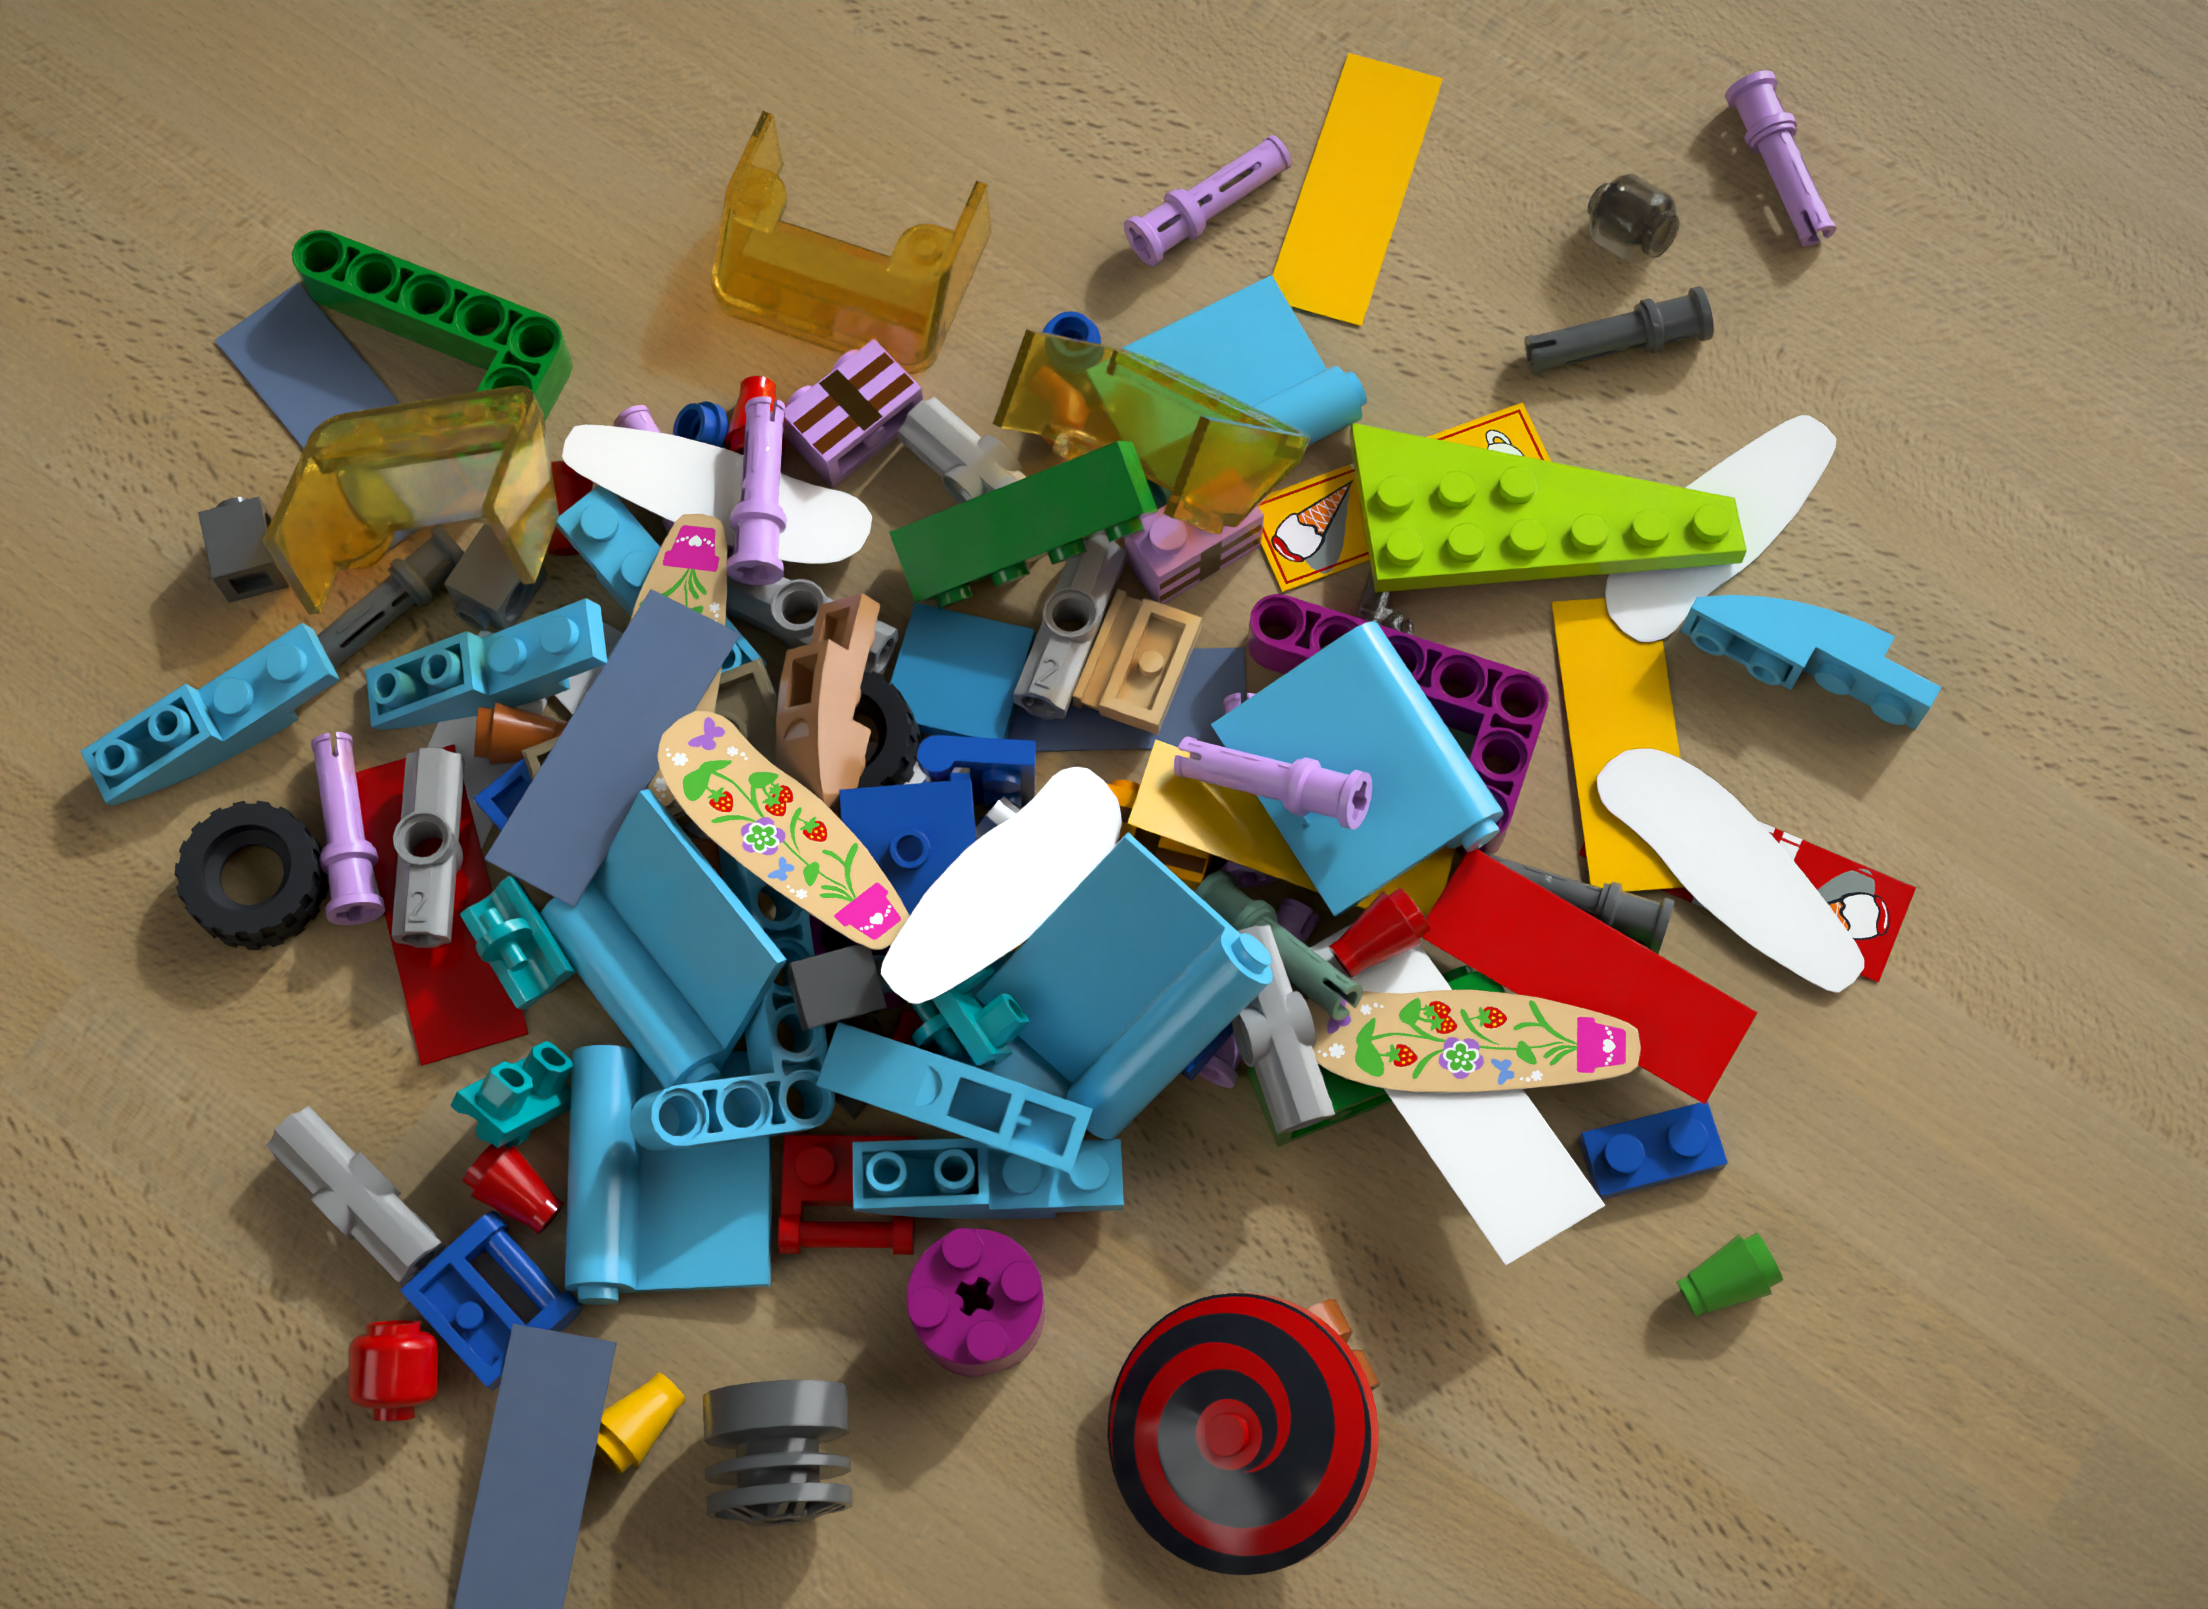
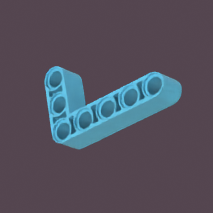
(771, 1066)

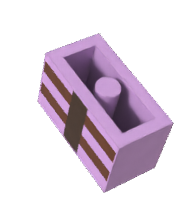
(850, 412)
(1177, 555)

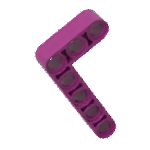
(1431, 667)

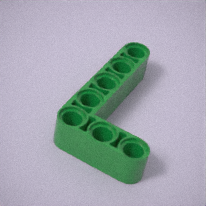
(449, 330)

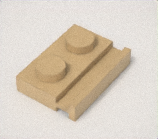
(1137, 662)

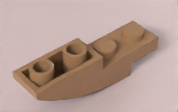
(818, 699)

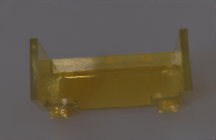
(831, 288)
(1187, 435)
(415, 470)

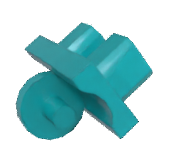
(517, 943)
(979, 1029)
(518, 1096)

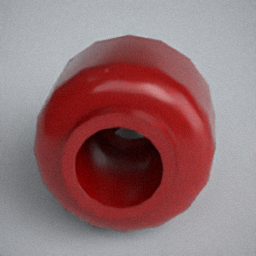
(393, 1369)

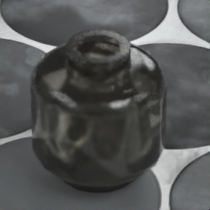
(1633, 218)

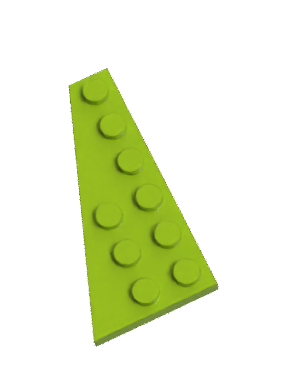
(1489, 516)

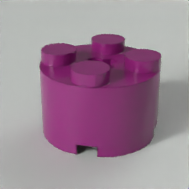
(963, 1266)

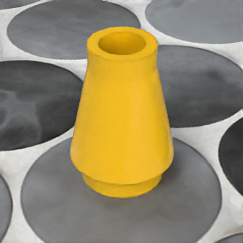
(636, 1422)

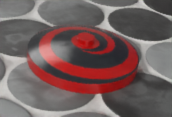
(1242, 1433)

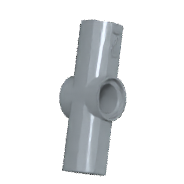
(957, 453)
(775, 604)
(1061, 655)
(428, 883)
(1278, 1040)
(355, 1195)

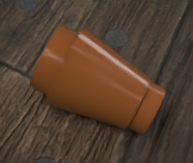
(508, 730)

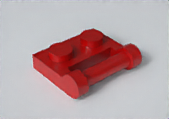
(821, 1174)

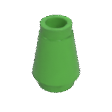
(1731, 1276)

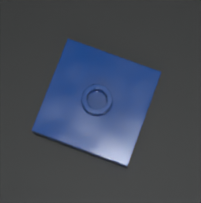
(912, 830)

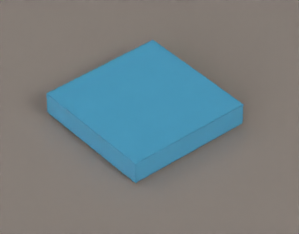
(961, 672)

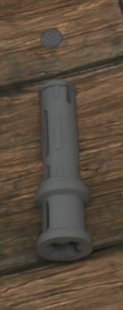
(1646, 327)
(409, 583)
(1625, 912)

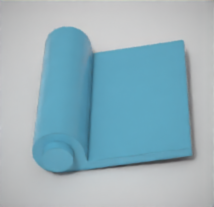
(1262, 357)
(1365, 713)
(667, 948)
(1129, 984)
(658, 1216)

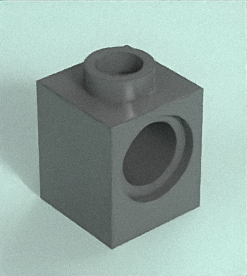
(236, 548)
(488, 586)
(837, 986)

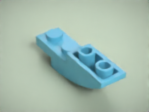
(624, 554)
(1788, 636)
(473, 672)
(212, 724)
(954, 1097)
(981, 1181)

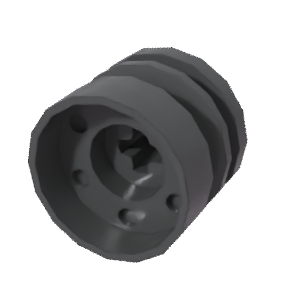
(777, 1451)

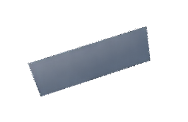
(304, 367)
(1195, 706)
(611, 747)
(535, 1471)

